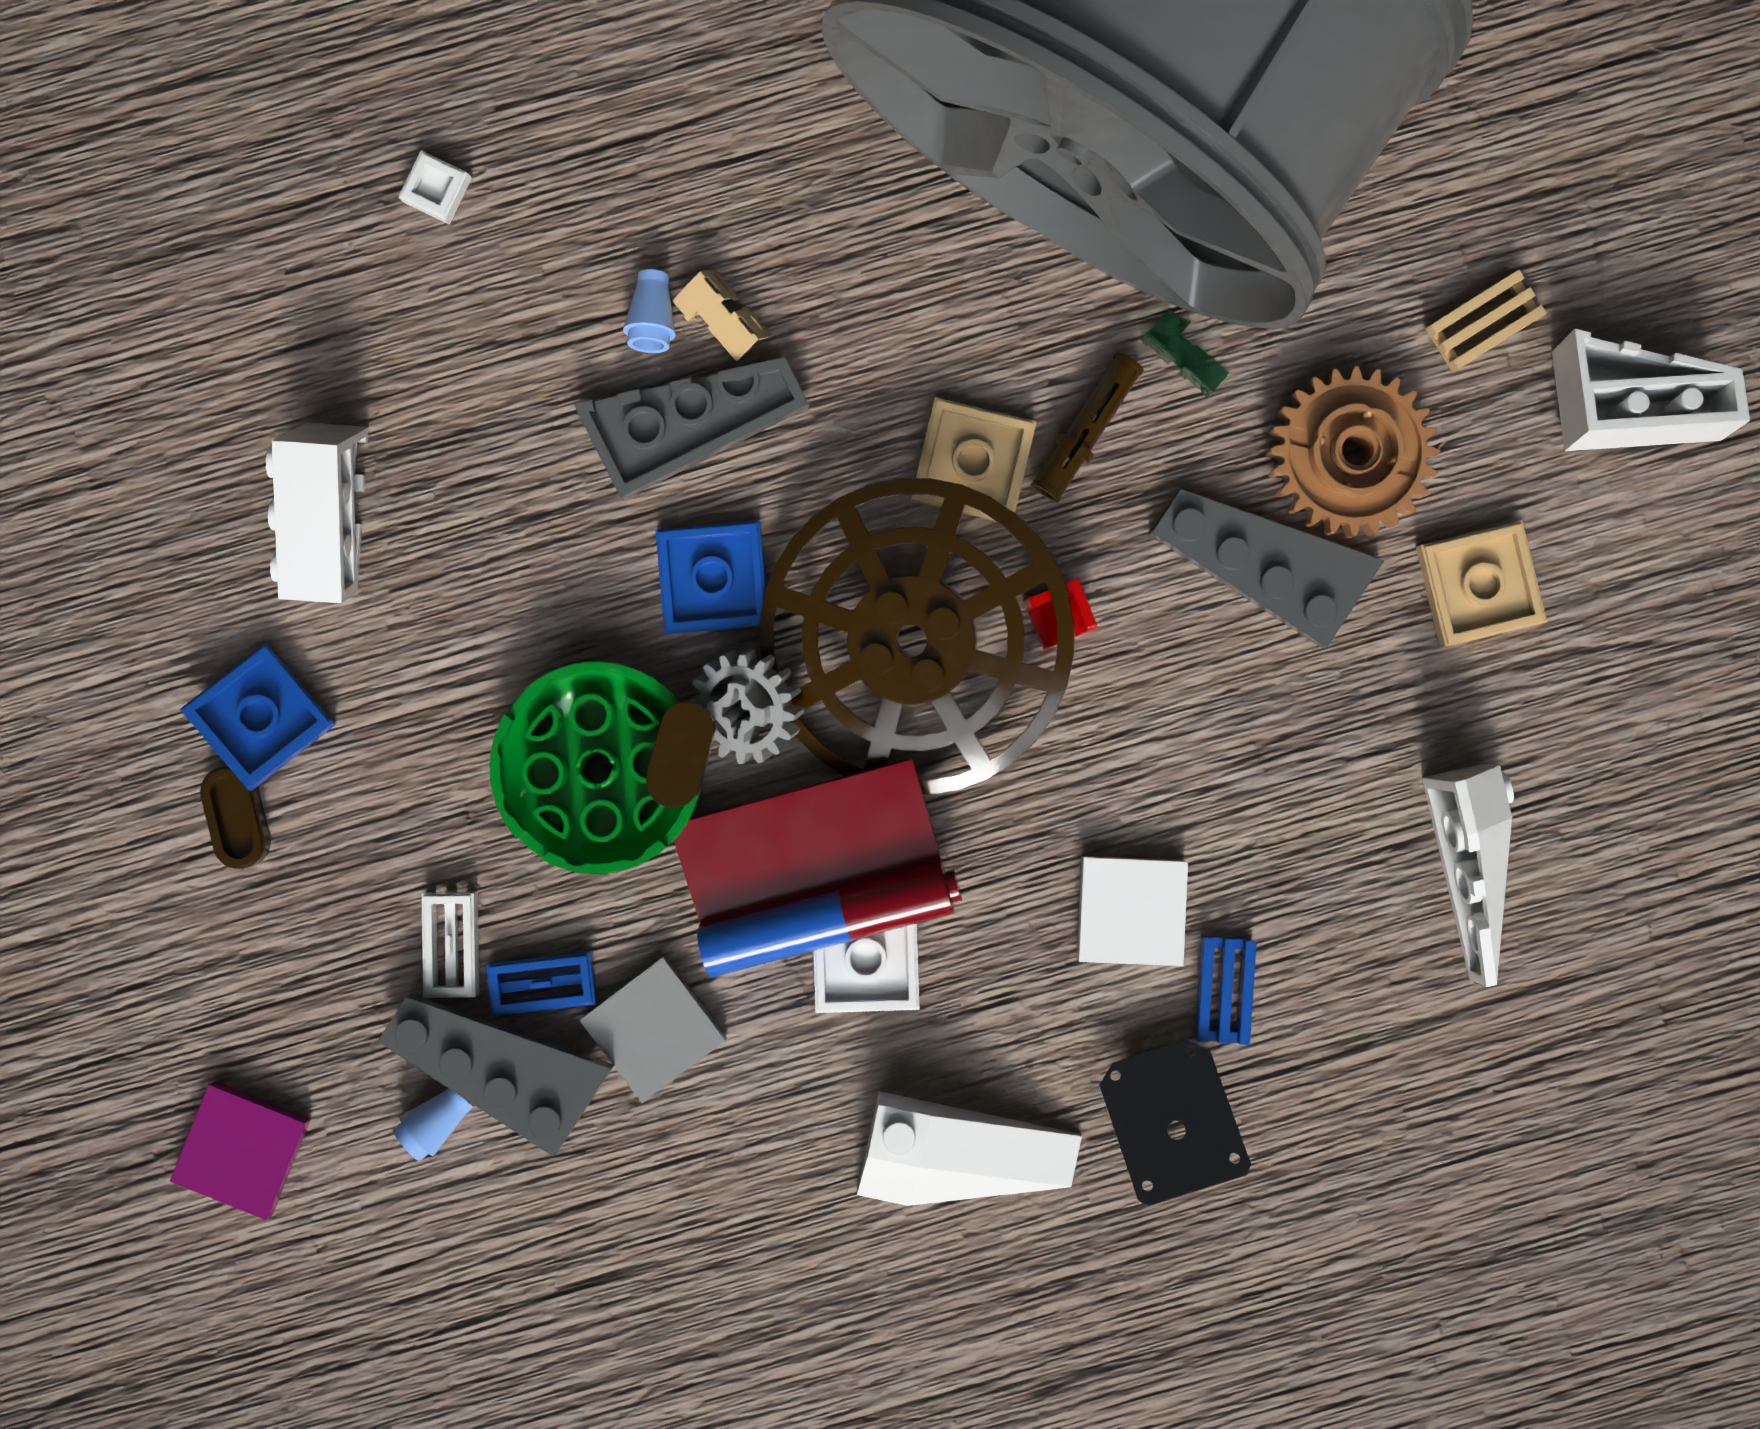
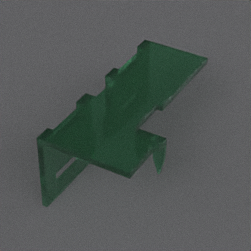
(1172, 346)

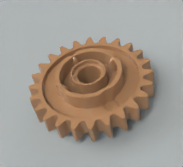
(1390, 445)

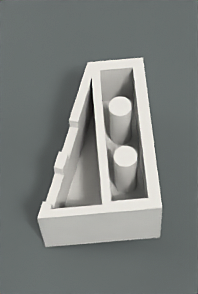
(1642, 398)
(315, 511)

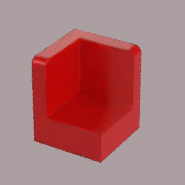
(1043, 617)

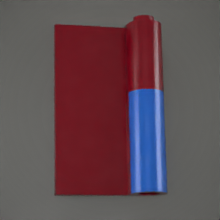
(814, 868)

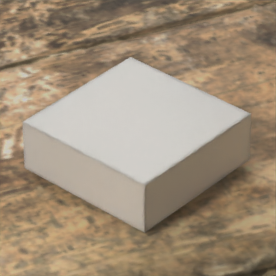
(435, 187)

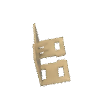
(702, 300)

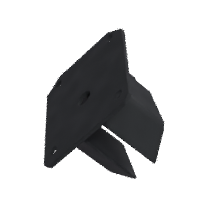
(1165, 1089)

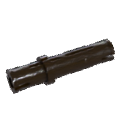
(1120, 377)

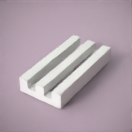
(470, 944)

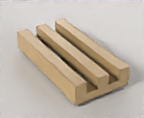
(1522, 298)

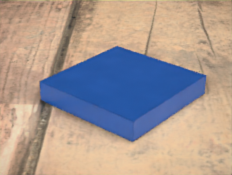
(711, 577)
(257, 717)

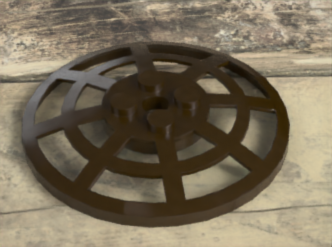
(939, 613)

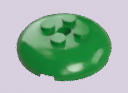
(544, 778)

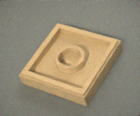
(975, 450)
(1481, 584)

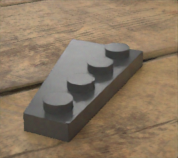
(677, 425)
(1278, 568)
(511, 1077)

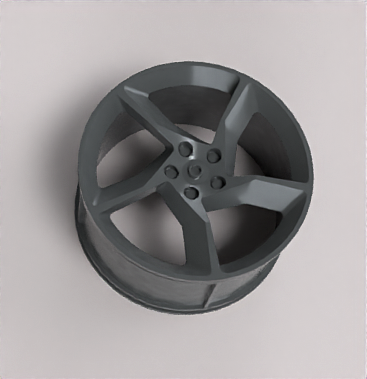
(1158, 134)

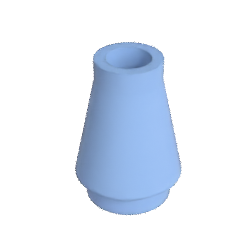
(650, 313)
(431, 1123)

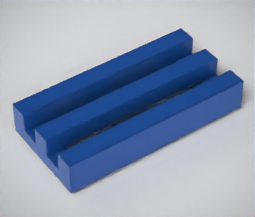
(585, 977)
(1246, 987)

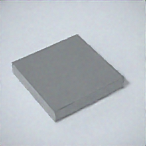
(653, 1029)

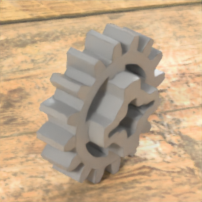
(748, 704)

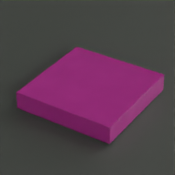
(240, 1150)

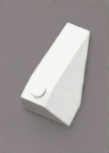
(1473, 841)
(950, 1153)

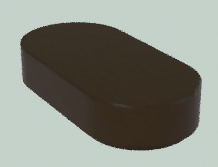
(680, 754)
(234, 819)

